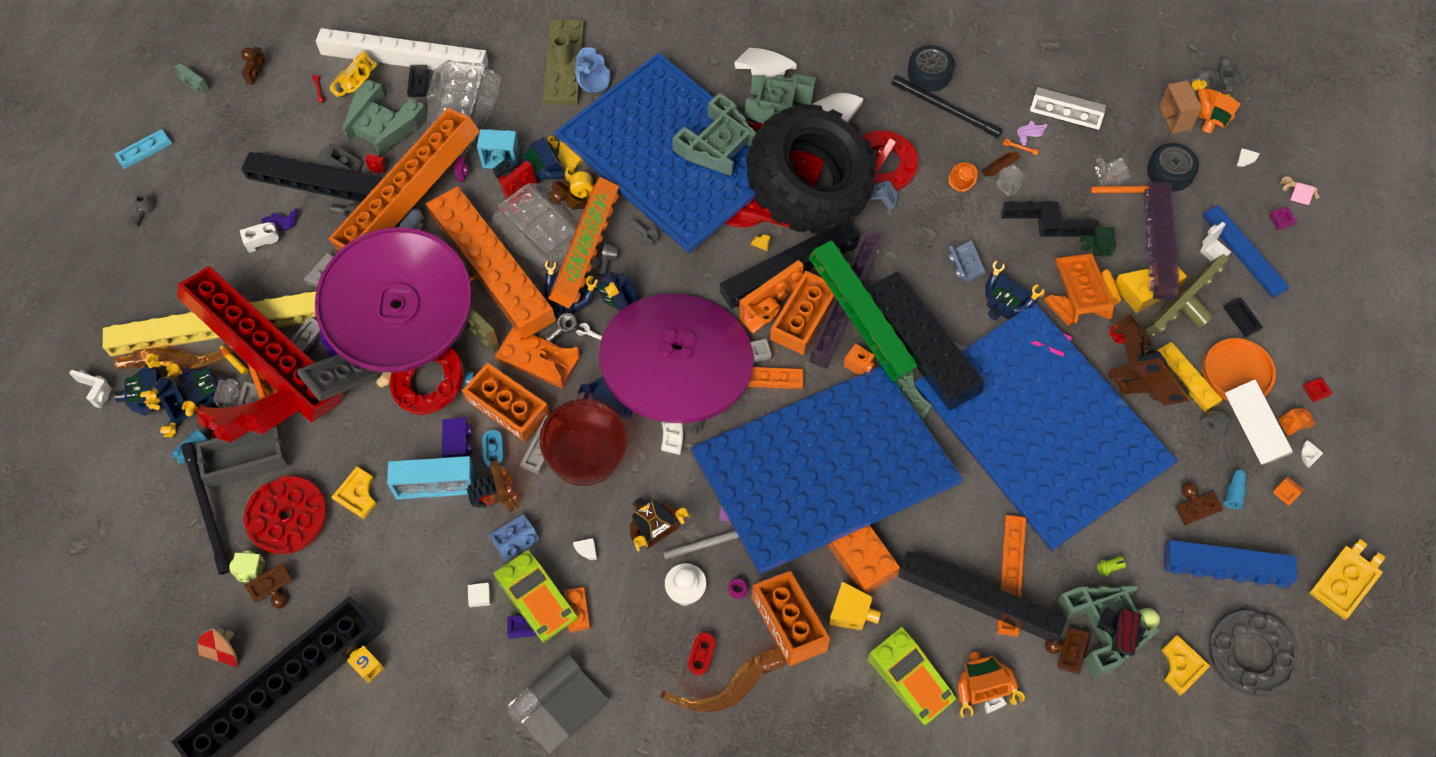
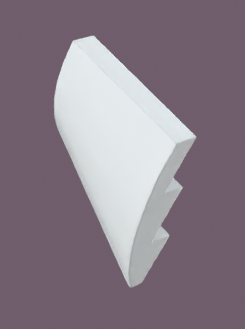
(764, 62)
(843, 103)

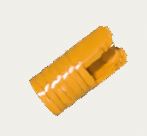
(1111, 286)

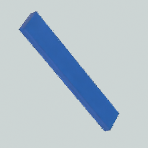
(1246, 252)

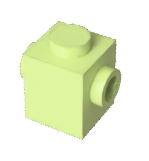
(247, 566)

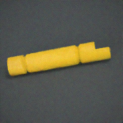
(235, 362)

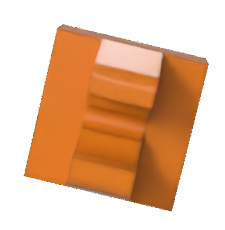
(1288, 491)

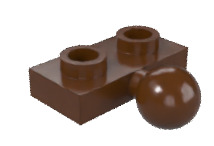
(255, 61)
(561, 192)
(1197, 507)
(269, 584)
(1072, 650)

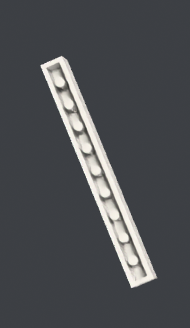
(394, 50)

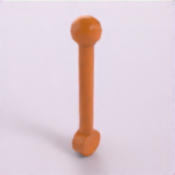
(1007, 142)

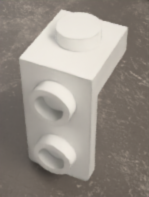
(100, 389)

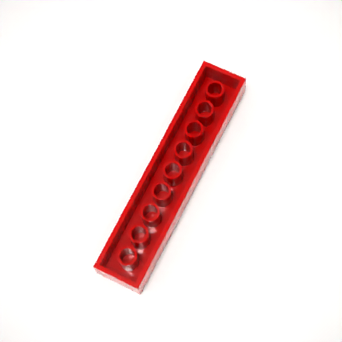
(252, 338)

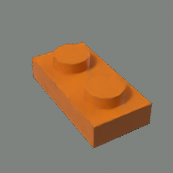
(577, 601)

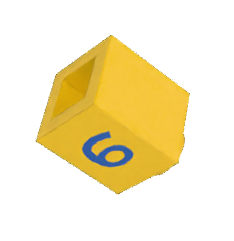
(365, 664)

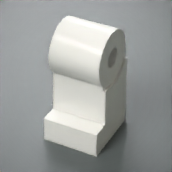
(259, 235)

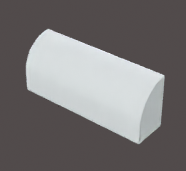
(1068, 108)
(1258, 422)

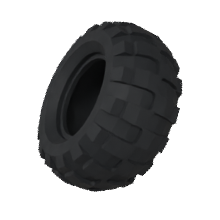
(789, 196)

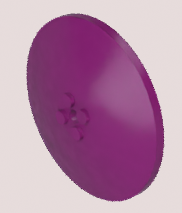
(388, 267)
(673, 383)

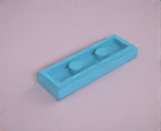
(143, 149)

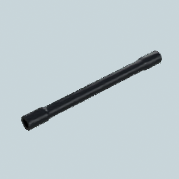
(987, 127)
(219, 554)

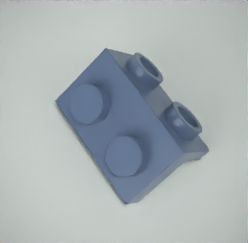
(967, 261)

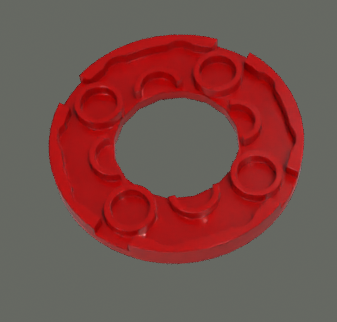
(907, 156)
(427, 404)

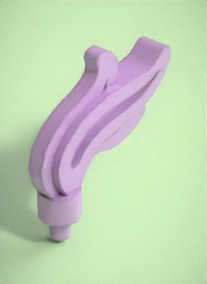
(1030, 130)

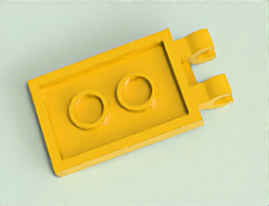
(1347, 580)

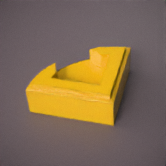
(762, 242)

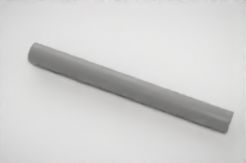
(700, 545)

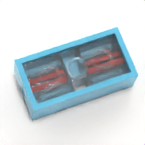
(430, 477)

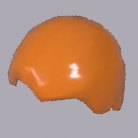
(963, 176)

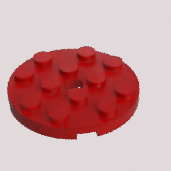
(291, 534)

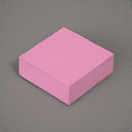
(1302, 193)

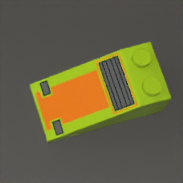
(535, 596)
(911, 676)

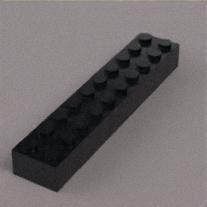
(278, 684)

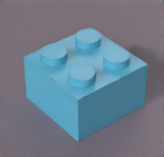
(496, 146)

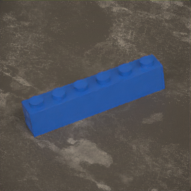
(1230, 563)

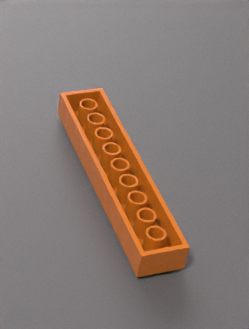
(409, 178)
(491, 263)

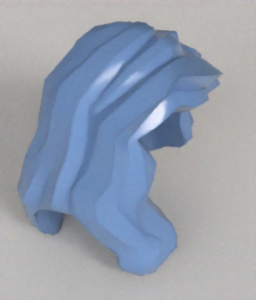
(591, 71)

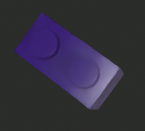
(456, 438)

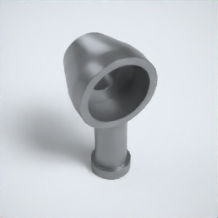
(143, 206)
(344, 211)
(609, 253)
(563, 322)

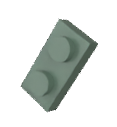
(191, 78)

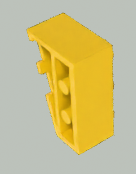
(1135, 288)

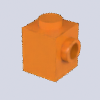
(859, 360)

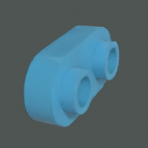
(492, 450)

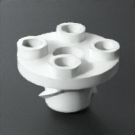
(685, 584)

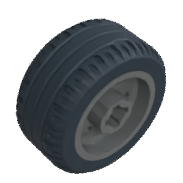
(930, 68)
(1173, 164)

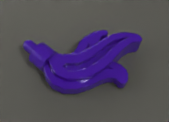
(282, 223)

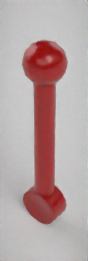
(316, 78)

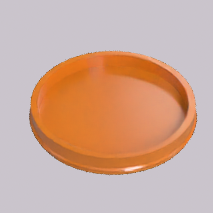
(1237, 363)

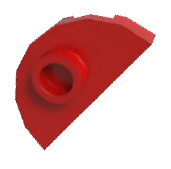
(883, 153)

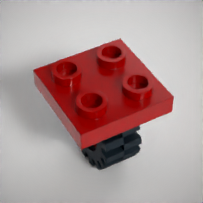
(513, 178)

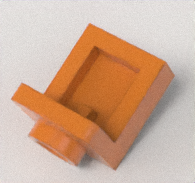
(1296, 420)

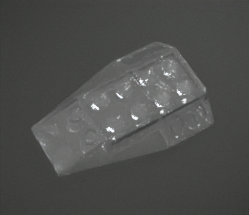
(465, 89)
(536, 226)

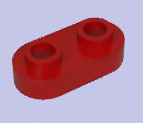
(701, 655)

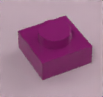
(461, 169)

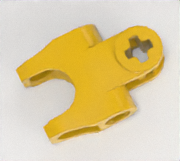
(354, 74)

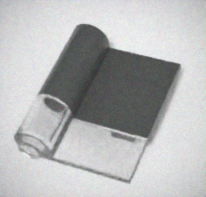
(557, 703)

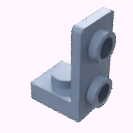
(885, 192)

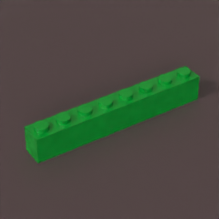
(863, 311)

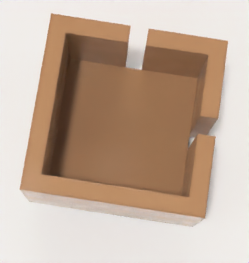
(1181, 102)

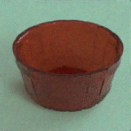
(583, 441)

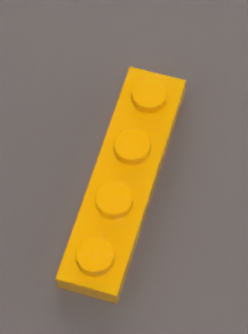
(1195, 383)

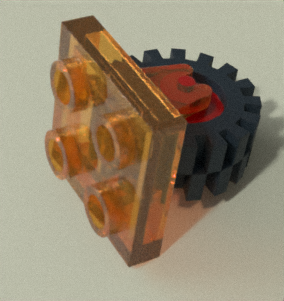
(494, 489)

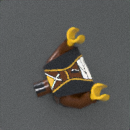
(654, 522)

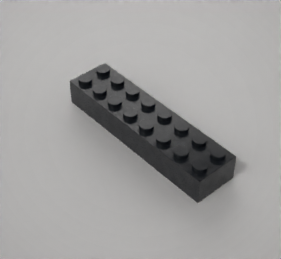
(933, 350)

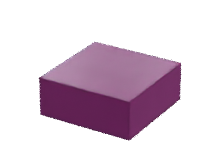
(1282, 218)

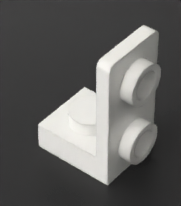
(1211, 246)

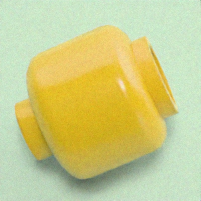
(581, 184)

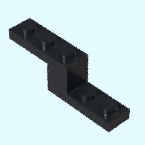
(1048, 219)

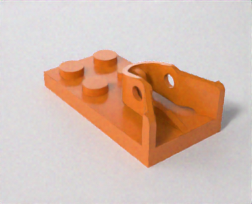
(1084, 286)
(765, 298)
(539, 358)

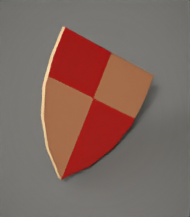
(216, 646)

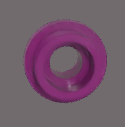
(737, 583)

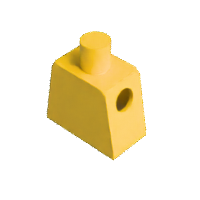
(853, 609)

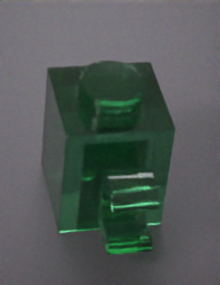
(1101, 241)

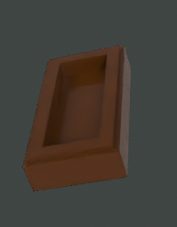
(999, 164)

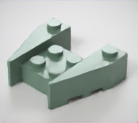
(777, 94)
(378, 124)
(719, 140)
(1093, 602)

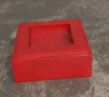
(1317, 390)

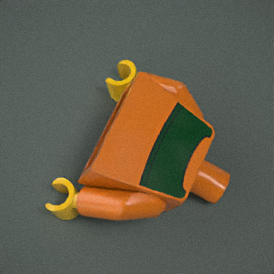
(1216, 107)
(984, 681)

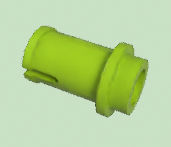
(1105, 567)

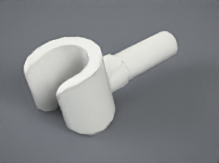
(587, 331)

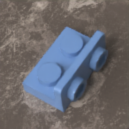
(514, 537)

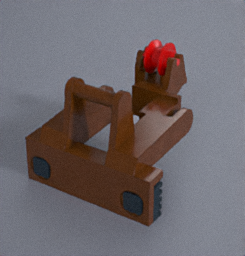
(1148, 368)

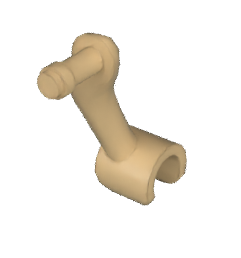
(1290, 183)

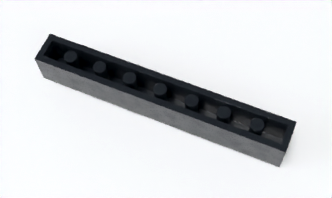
(308, 177)
(749, 280)
(982, 597)

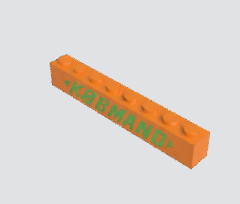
(583, 243)

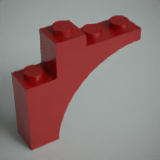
(256, 416)

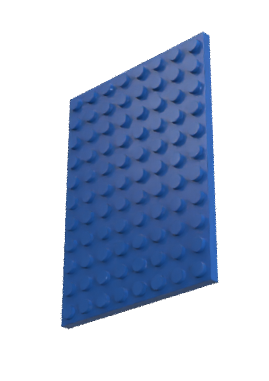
(630, 143)
(1050, 429)
(823, 468)

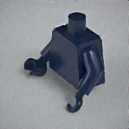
(600, 392)

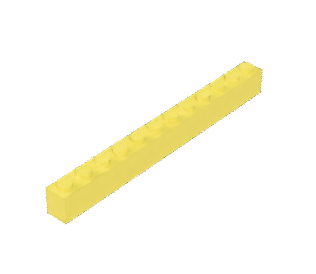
(189, 328)

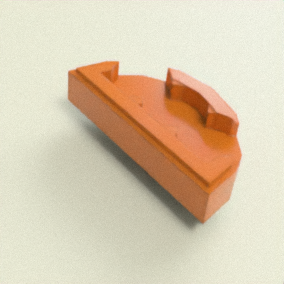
(1061, 307)

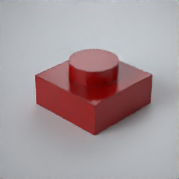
(376, 163)

